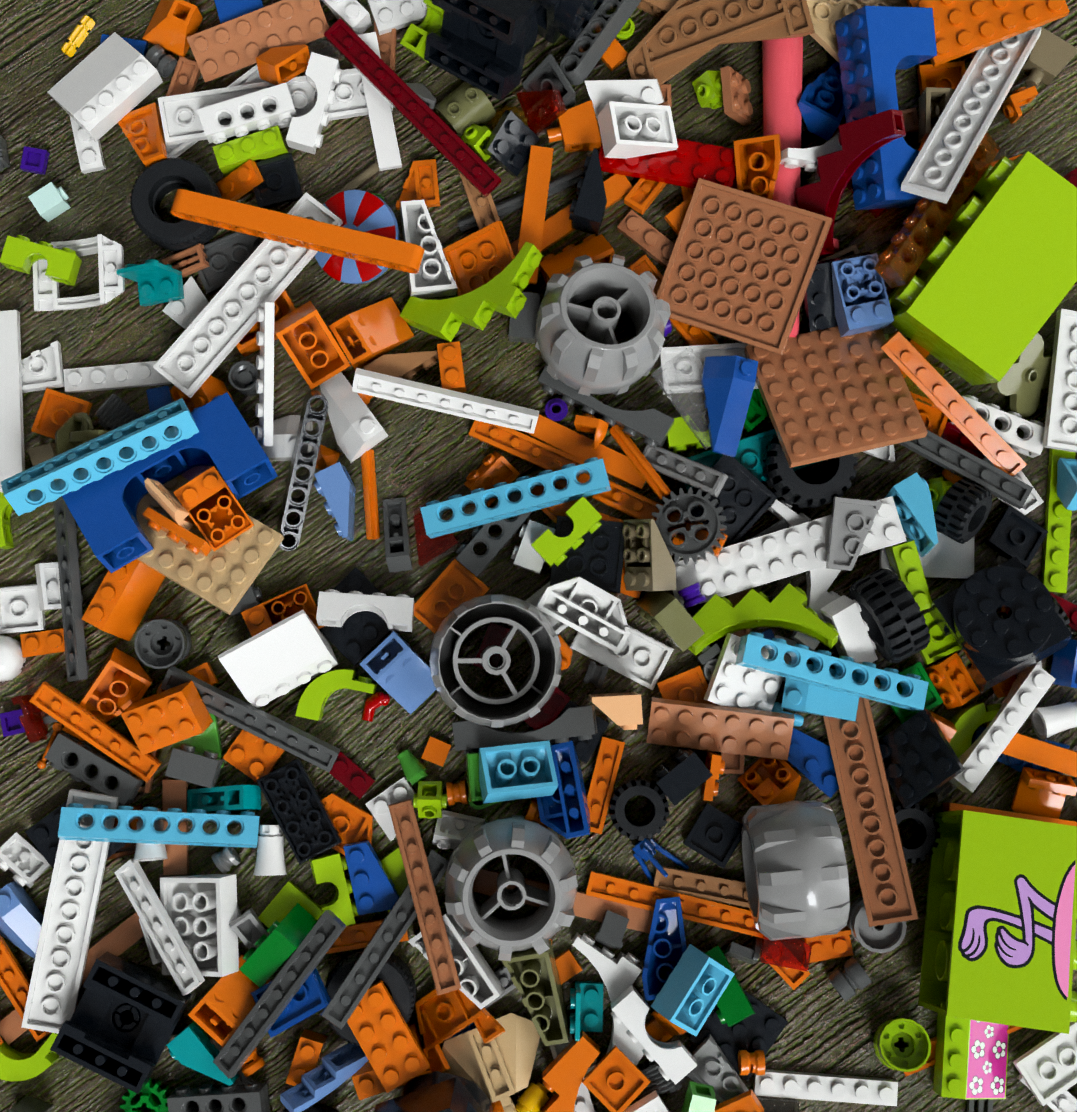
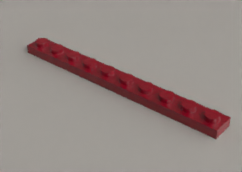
(412, 107)

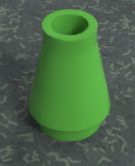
(412, 767)

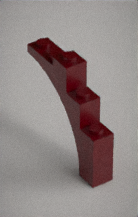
(858, 142)

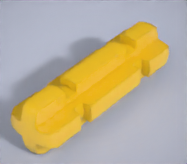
(78, 36)

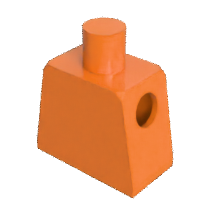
(577, 129)

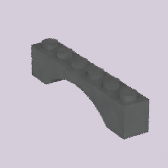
(648, 424)
(574, 722)

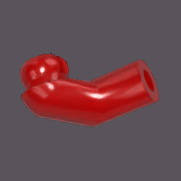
(372, 703)

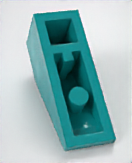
(226, 798)
(197, 1052)

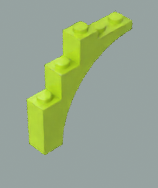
(476, 307)
(755, 610)

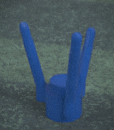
(645, 850)

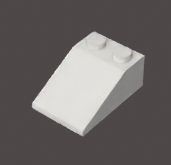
(636, 129)

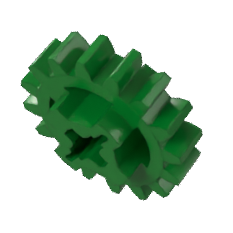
(151, 1094)

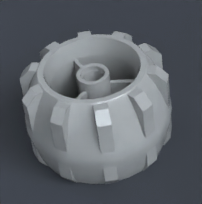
(597, 361)
(537, 687)
(499, 839)
(795, 870)

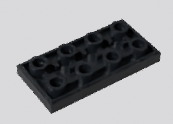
(299, 811)

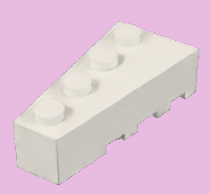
(434, 272)
(474, 973)

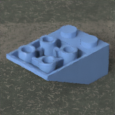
(860, 296)
(340, 494)
(400, 672)

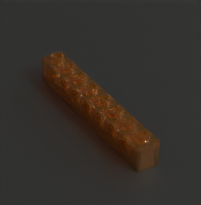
(929, 221)

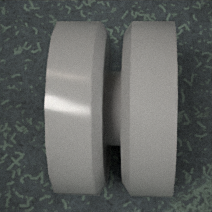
(878, 938)

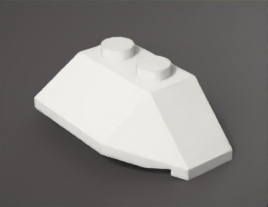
(587, 611)

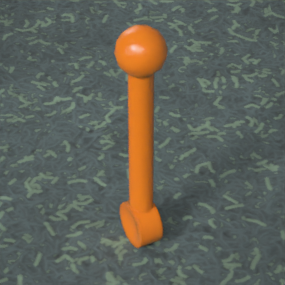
(57, 727)

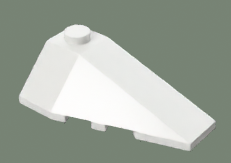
(284, 438)

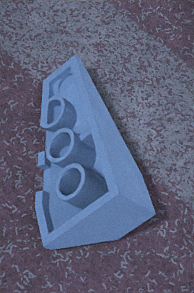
(20, 918)

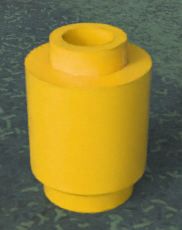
(532, 1098)

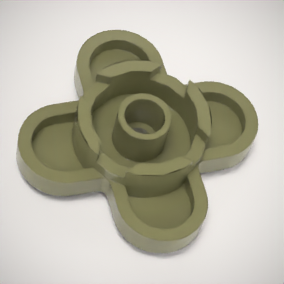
(1026, 378)

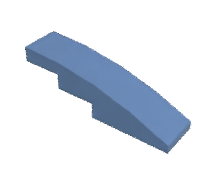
(322, 1080)

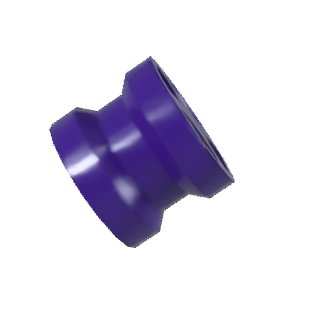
(691, 595)

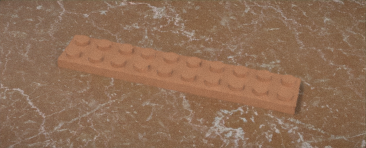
(871, 818)

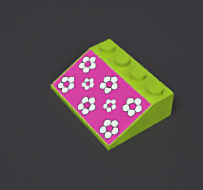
(970, 1059)

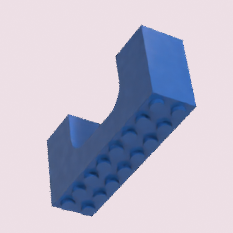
(870, 50)
(109, 506)

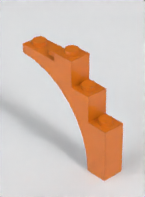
(567, 1072)

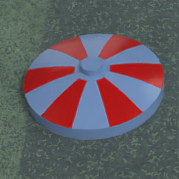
(363, 213)

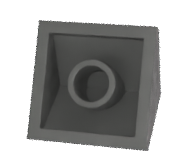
(550, 77)

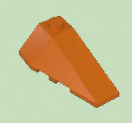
(758, 164)
(114, 687)

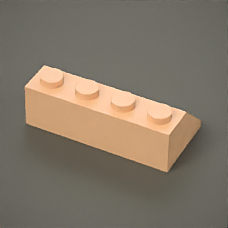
(621, 708)

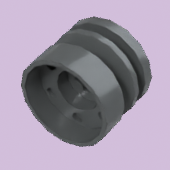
(149, 646)

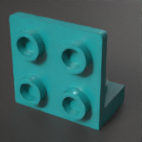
(155, 281)
(588, 1007)

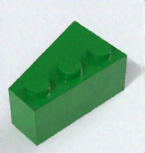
(278, 946)

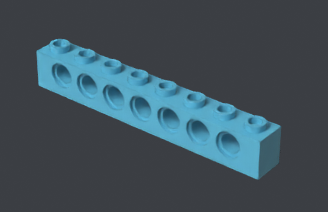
(87, 456)
(433, 511)
(911, 698)
(71, 830)

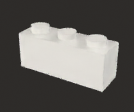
(851, 630)

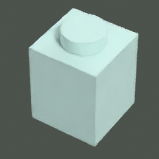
(50, 201)

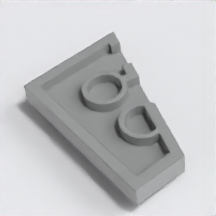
(848, 529)
(716, 1071)

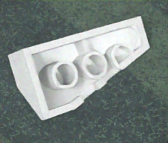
(350, 418)

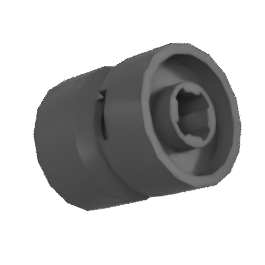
(244, 377)
(849, 978)

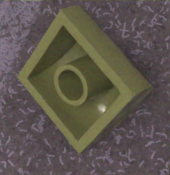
(465, 107)

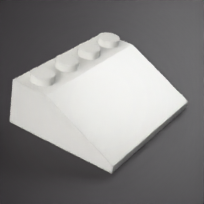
(106, 86)
(278, 659)
(201, 914)

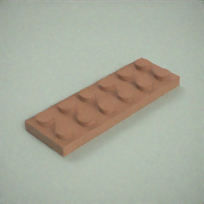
(242, 39)
(720, 728)

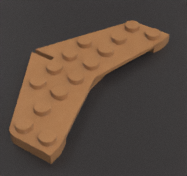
(700, 25)

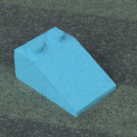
(916, 512)
(819, 700)

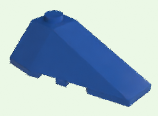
(823, 103)
(728, 392)
(664, 945)

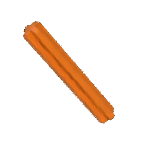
(640, 462)
(370, 495)

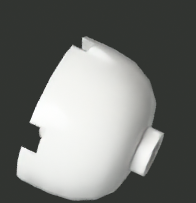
(10, 658)

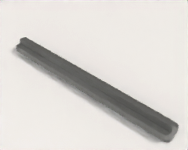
(516, 202)

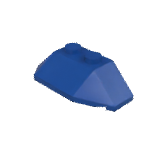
(568, 806)

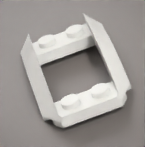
(110, 284)

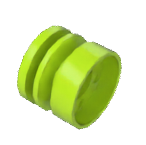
(916, 1047)

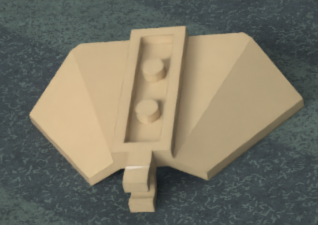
(496, 1066)

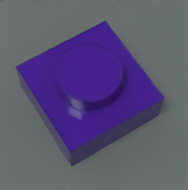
(34, 160)
(11, 723)

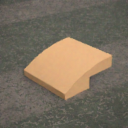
(169, 503)

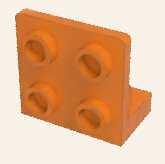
(1042, 793)

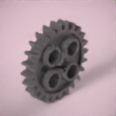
(684, 505)

